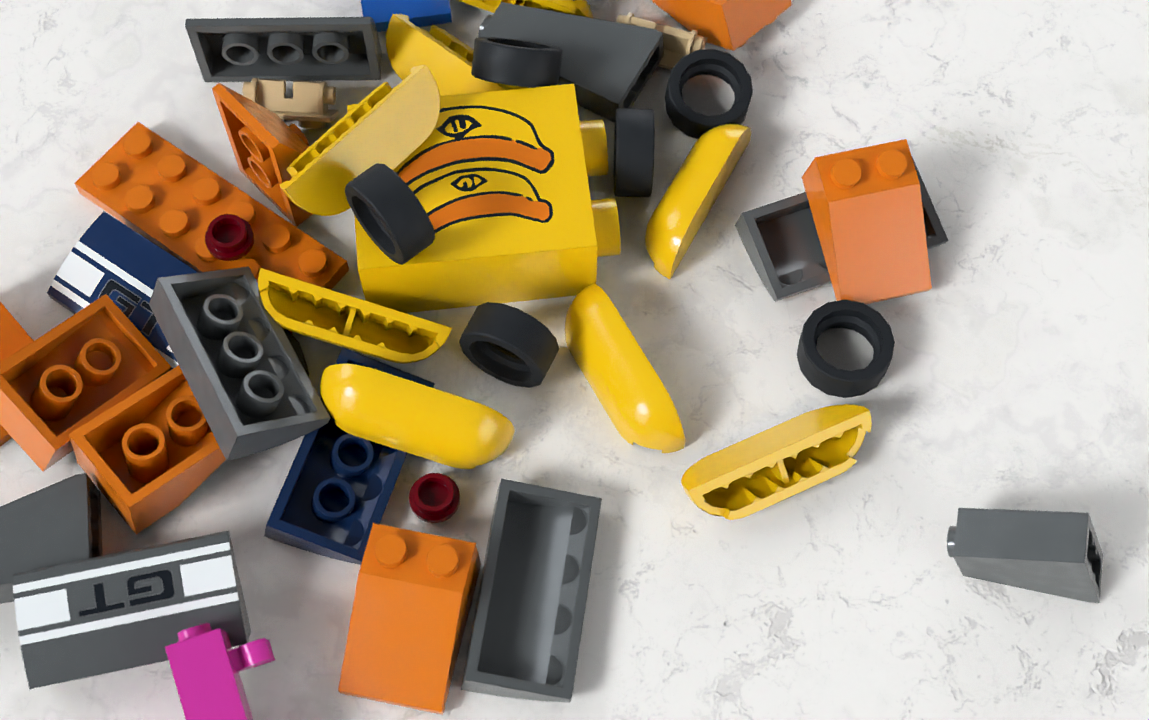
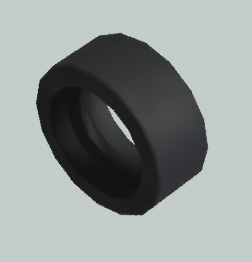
(516, 62)
(711, 63)
(634, 152)
(390, 213)
(851, 316)
(509, 344)

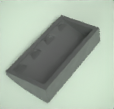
(787, 247)
(532, 594)

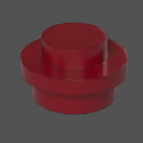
(229, 237)
(434, 498)

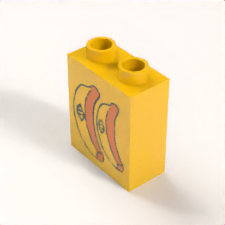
(504, 203)

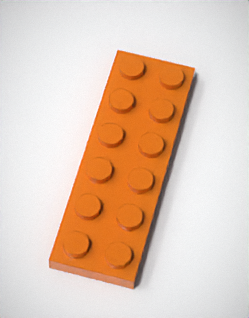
(176, 198)

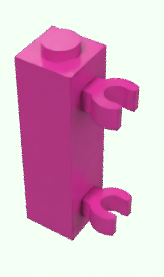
(209, 673)

